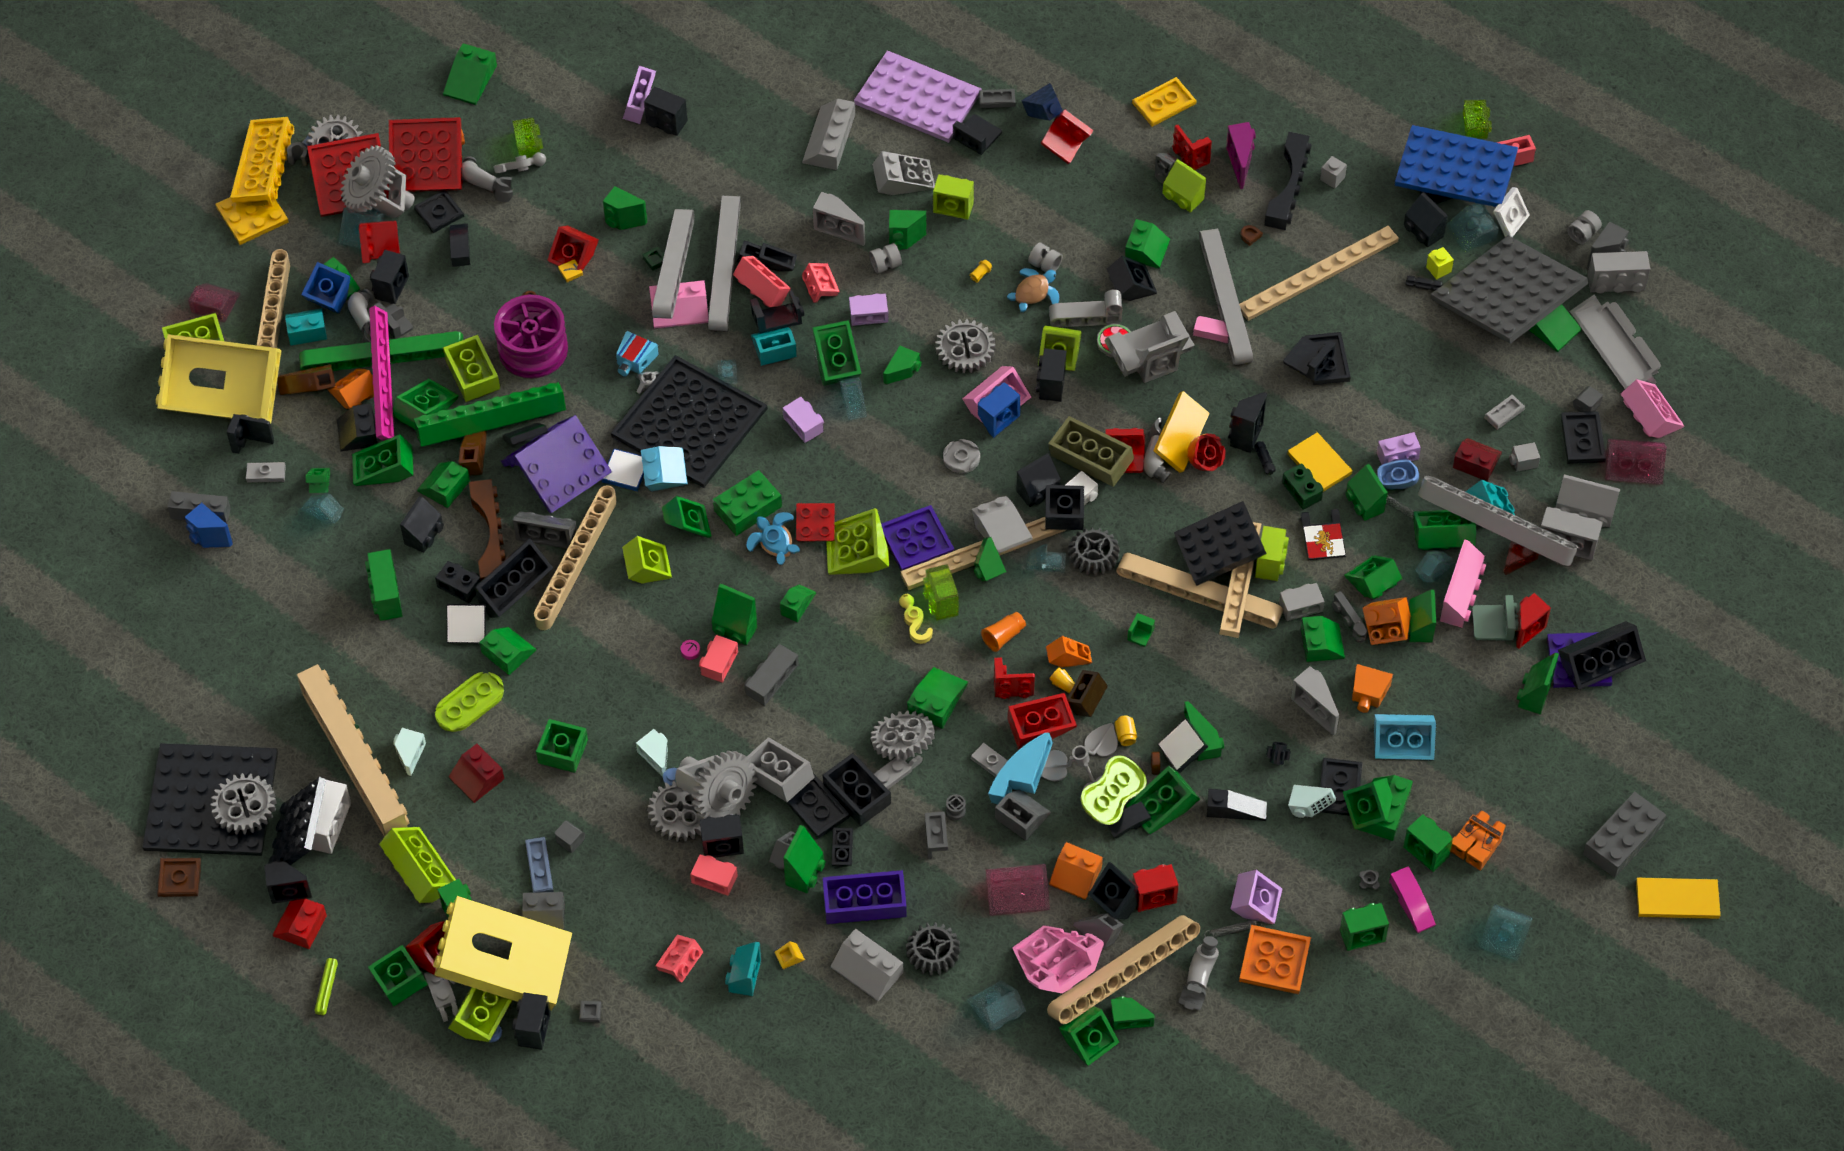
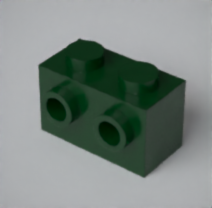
(1302, 486)

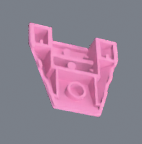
(1058, 958)

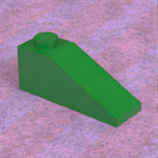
(1206, 731)

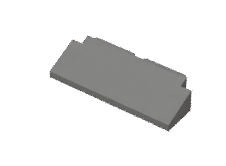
(1612, 337)

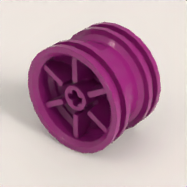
(536, 334)

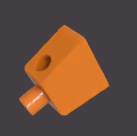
(1370, 687)

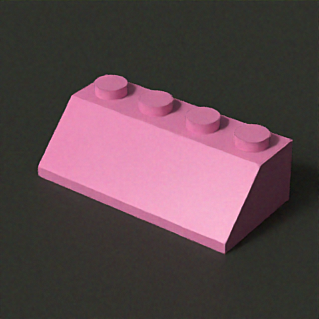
(1462, 585)

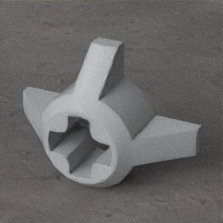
(646, 380)

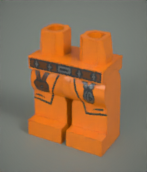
(1478, 840)

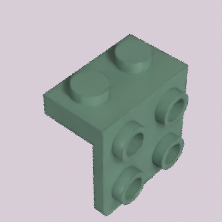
(1495, 621)

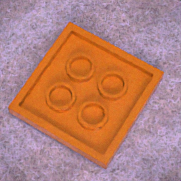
(1275, 959)

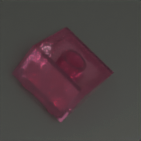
(213, 299)

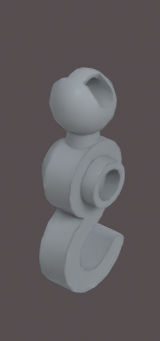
(521, 163)

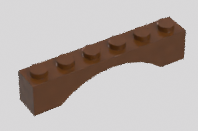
(483, 501)

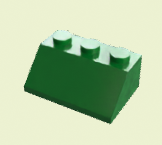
(1442, 529)
(1400, 791)

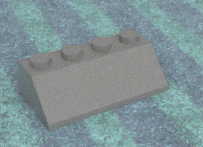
(830, 134)

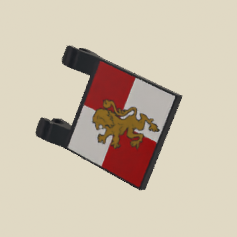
(1323, 539)

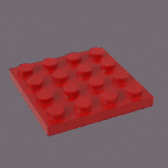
(428, 152)
(329, 166)

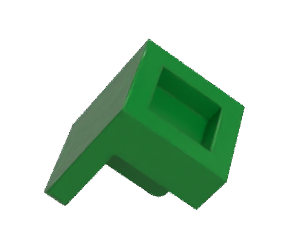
(1141, 630)

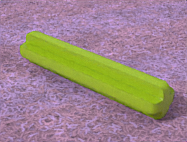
(326, 986)

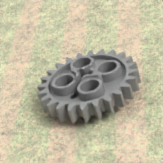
(324, 130)
(952, 349)
(902, 735)
(225, 809)
(678, 826)

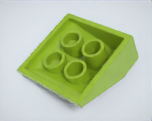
(858, 545)

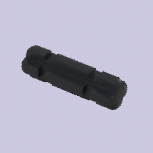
(1423, 283)
(1264, 457)

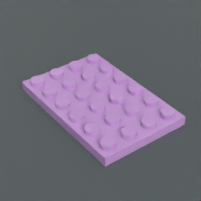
(917, 96)

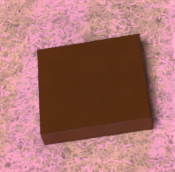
(179, 877)

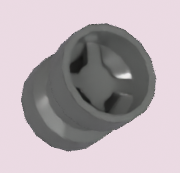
(955, 812)

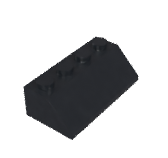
(512, 579)
(1602, 654)

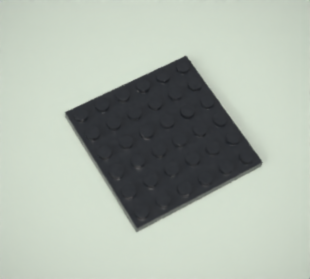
(693, 413)
(182, 793)

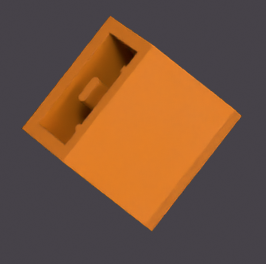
(1387, 620)

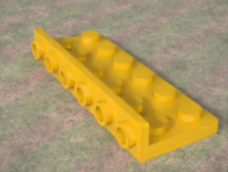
(262, 160)

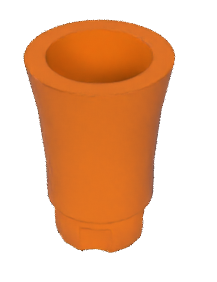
(1002, 631)

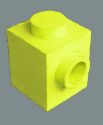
(1439, 263)

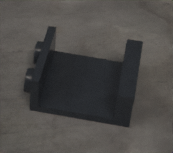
(777, 317)

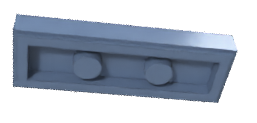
(539, 865)

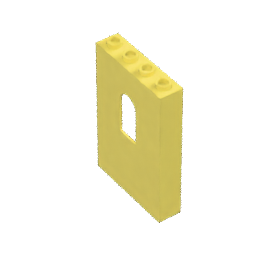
(248, 378)
(534, 959)

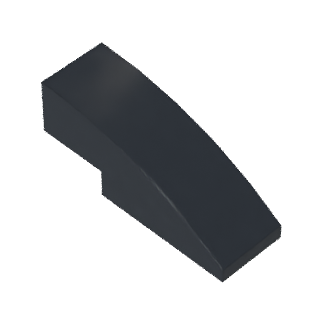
(459, 245)
(769, 256)

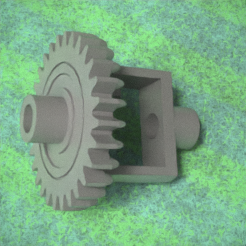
(369, 179)
(717, 783)

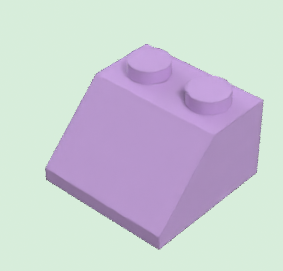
(1256, 897)

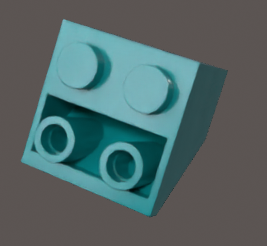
(774, 345)
(1492, 494)

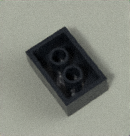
(857, 789)

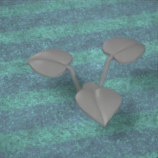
(1099, 741)

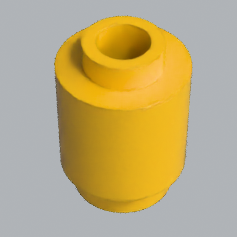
(1125, 730)

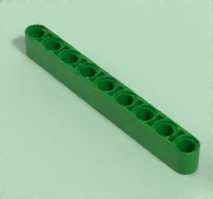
(360, 354)

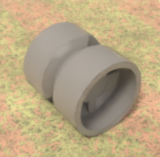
(1584, 227)
(885, 258)
(1044, 258)

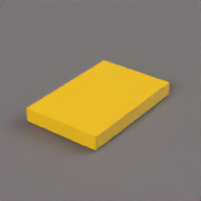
(1164, 101)
(1321, 460)

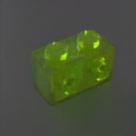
(1476, 119)
(526, 137)

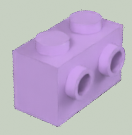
(868, 309)
(803, 419)
(1399, 448)

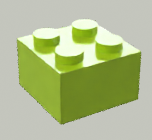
(953, 196)
(1276, 546)

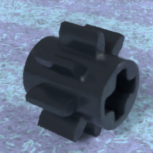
(1278, 753)

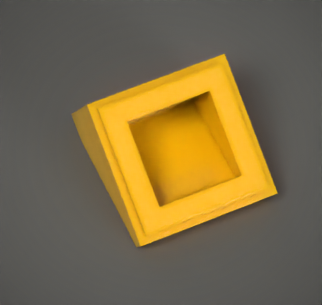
(789, 955)

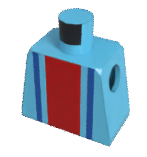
(635, 354)

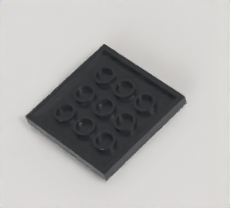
(1220, 543)
(298, 823)

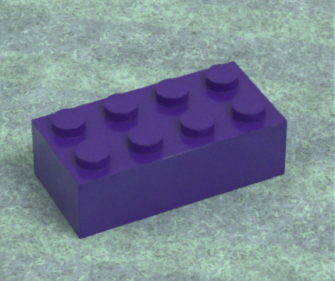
(864, 897)

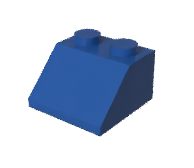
(327, 288)
(999, 409)
(207, 528)

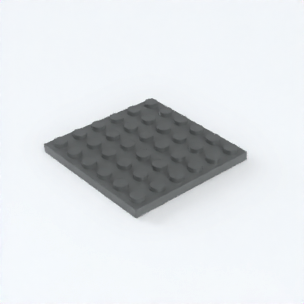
(1509, 289)

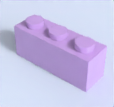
(639, 92)

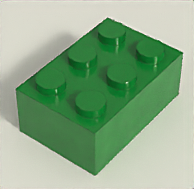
(746, 501)
(383, 585)

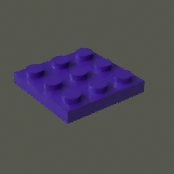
(916, 538)
(1558, 641)

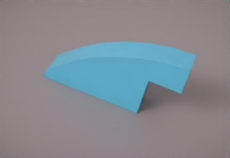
(1022, 769)

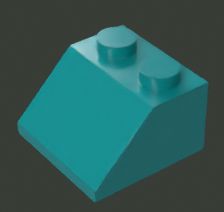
(306, 326)
(744, 969)

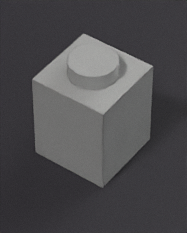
(1333, 172)
(1525, 457)

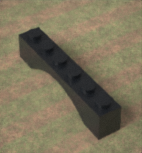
(1279, 208)

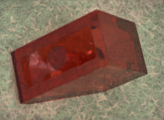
(1518, 557)

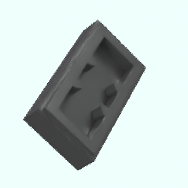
(997, 98)

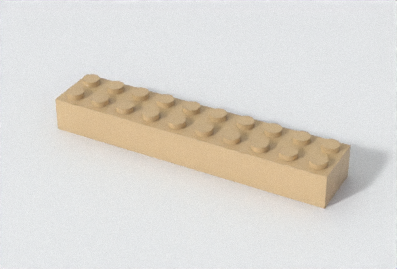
(351, 750)

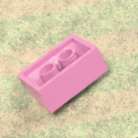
(689, 307)
(1003, 374)
(1651, 409)

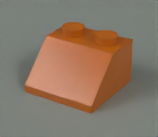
(353, 388)
(1076, 870)

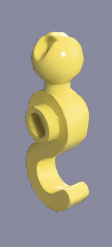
(914, 617)

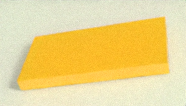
(1181, 427)
(1678, 898)

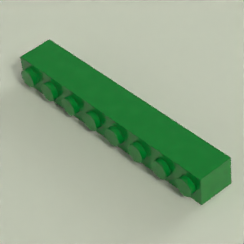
(490, 414)

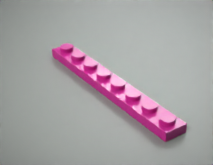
(381, 373)

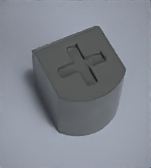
(1588, 400)
(569, 836)

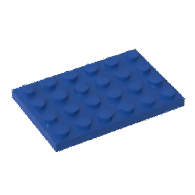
(1456, 166)

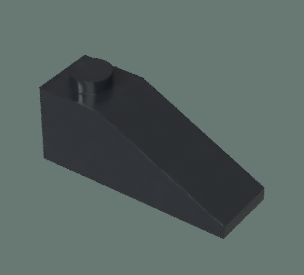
(1234, 806)

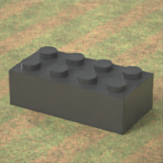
(1624, 834)

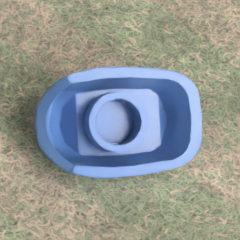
(1398, 474)

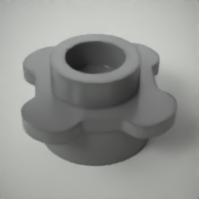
(1369, 874)

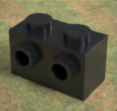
(458, 581)

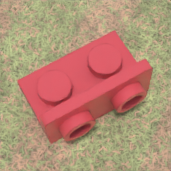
(819, 281)
(680, 957)

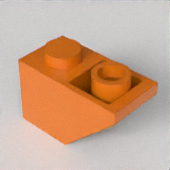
(1068, 652)

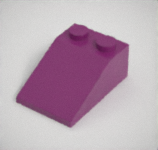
(1239, 148)

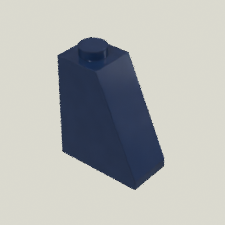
(1042, 104)

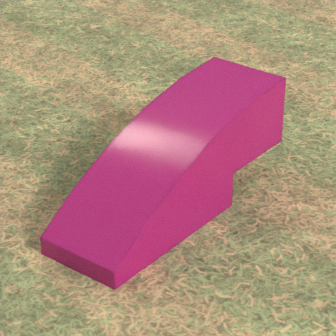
(1412, 899)

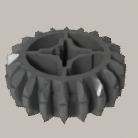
(1094, 544)
(918, 953)

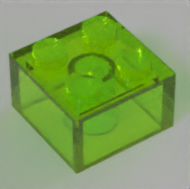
(941, 592)

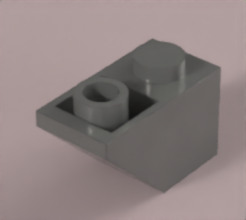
(1163, 165)
(1101, 926)

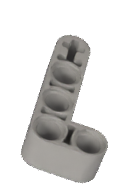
(1088, 313)

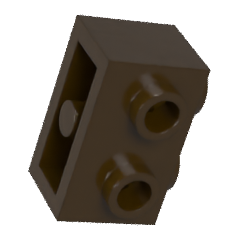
(1086, 693)

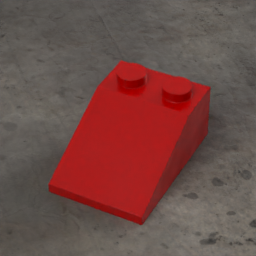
(1039, 717)

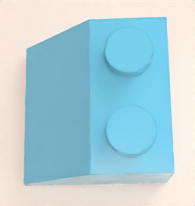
(663, 467)

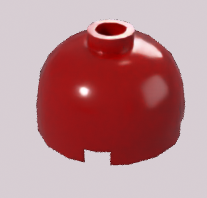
(1206, 452)

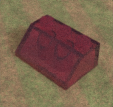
(1635, 461)
(1017, 889)

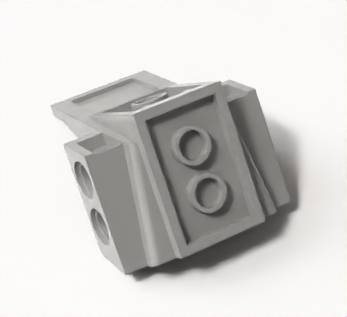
(1151, 349)

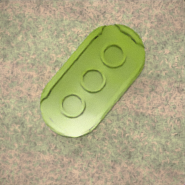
(469, 701)

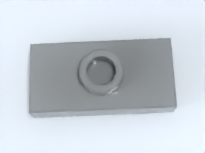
(1504, 412)
(266, 472)
(988, 759)

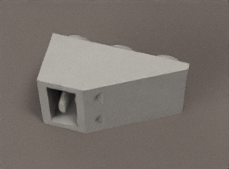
(902, 174)

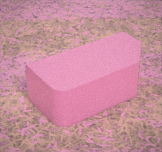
(1211, 329)

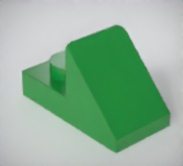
(318, 480)

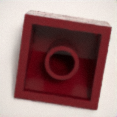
(1476, 459)
(476, 773)

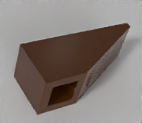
(306, 380)
(473, 452)

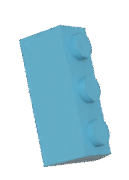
(1404, 736)

